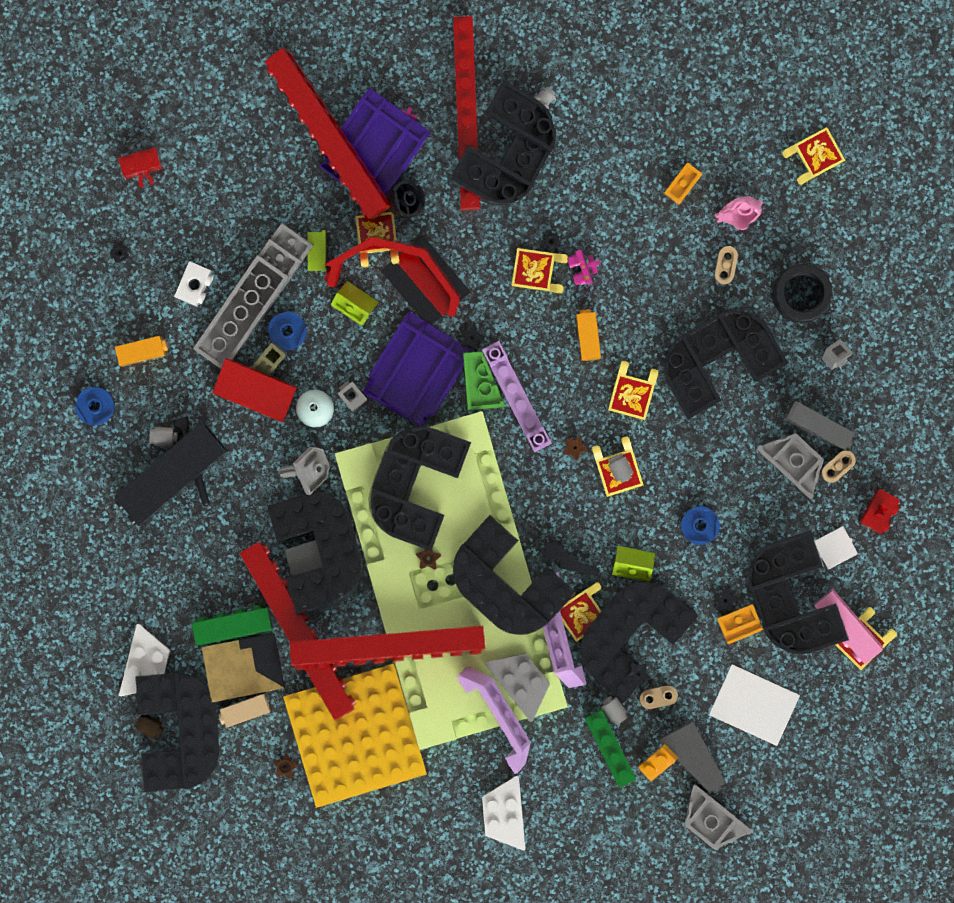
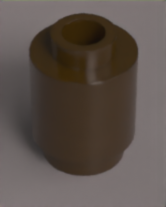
(149, 726)

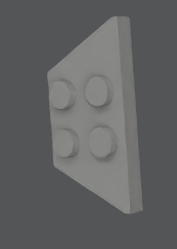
(795, 461)
(521, 681)
(712, 821)

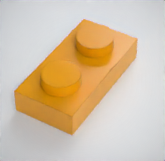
(683, 183)
(658, 762)

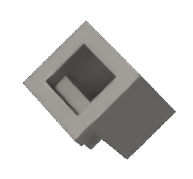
(836, 354)
(359, 398)

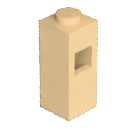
(244, 710)

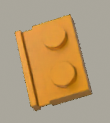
(740, 624)

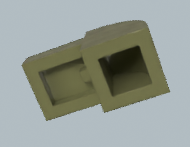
(270, 359)

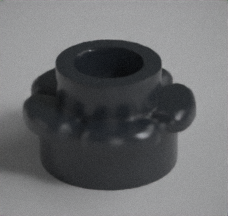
(556, 242)
(124, 253)

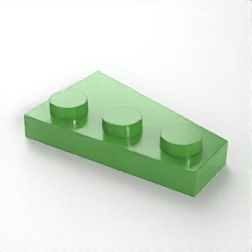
(479, 383)

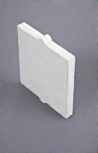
(835, 547)

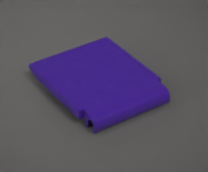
(382, 138)
(416, 370)

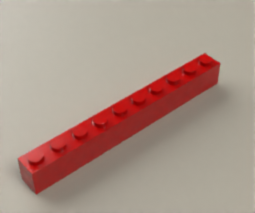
(465, 97)
(327, 133)
(295, 627)
(387, 646)

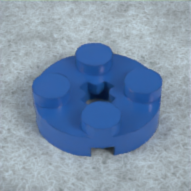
(284, 320)
(97, 395)
(706, 534)

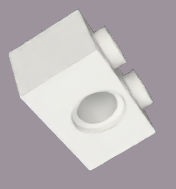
(192, 273)

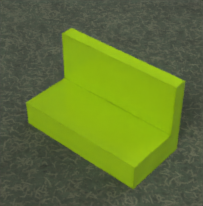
(318, 254)
(354, 303)
(633, 564)

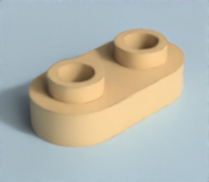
(726, 265)
(838, 467)
(658, 697)

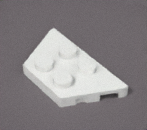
(146, 657)
(504, 814)

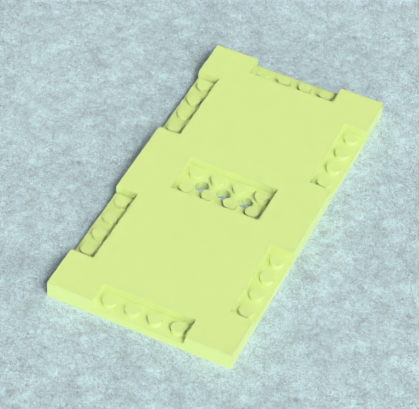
(432, 691)

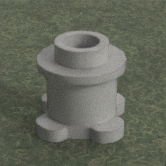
(545, 96)

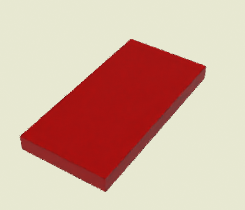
(254, 390)

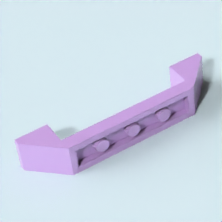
(516, 396)
(561, 654)
(472, 679)

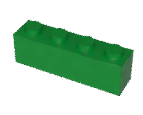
(232, 626)
(610, 748)

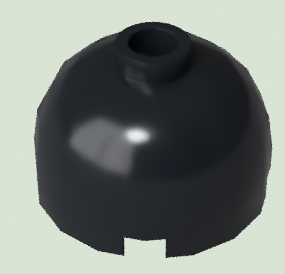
(406, 199)

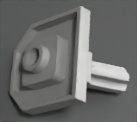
(310, 468)

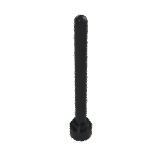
(182, 425)

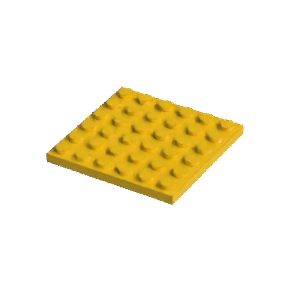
(364, 748)

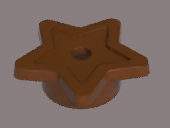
(574, 452)
(430, 563)
(280, 766)

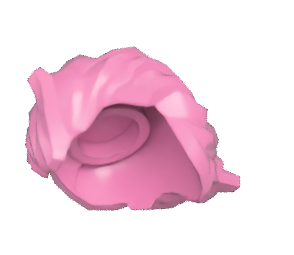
(740, 212)

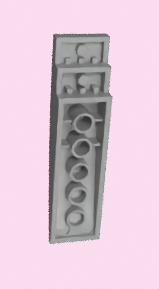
(253, 295)

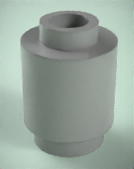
(163, 436)
(620, 468)
(614, 710)

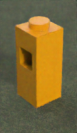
(588, 335)
(141, 350)

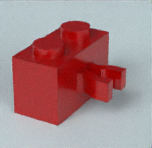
(141, 163)
(880, 511)

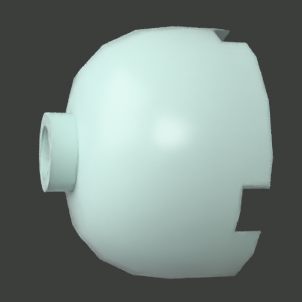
(321, 415)

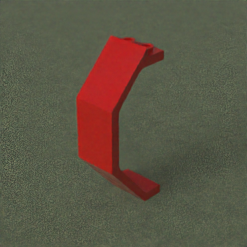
(333, 273)

